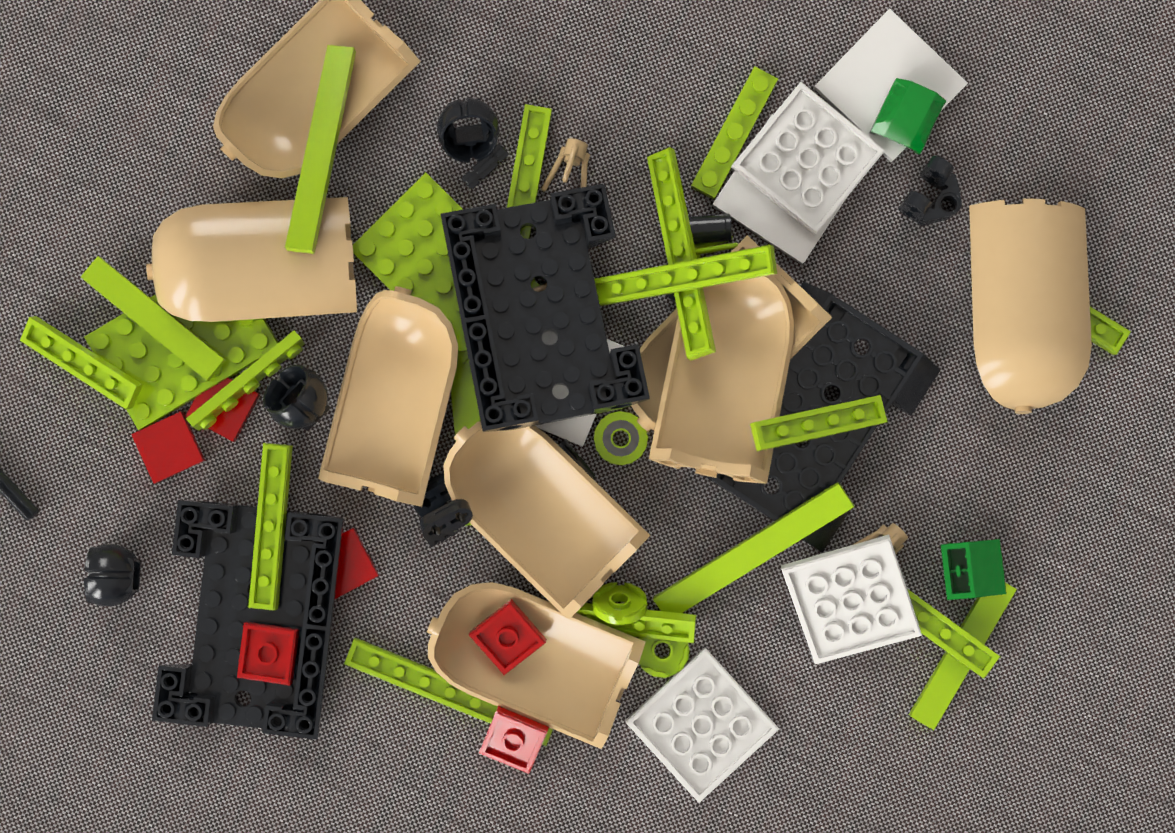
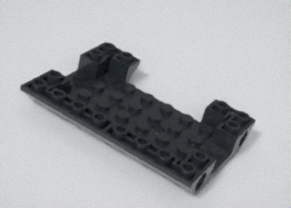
(507, 318)
(829, 358)
(209, 686)

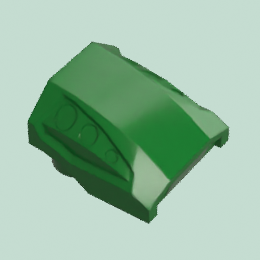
(908, 114)

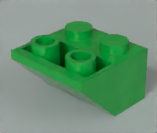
(973, 569)

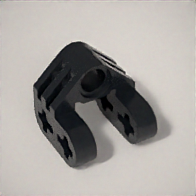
(917, 206)
(438, 518)

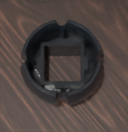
(468, 141)
(296, 398)
(112, 575)

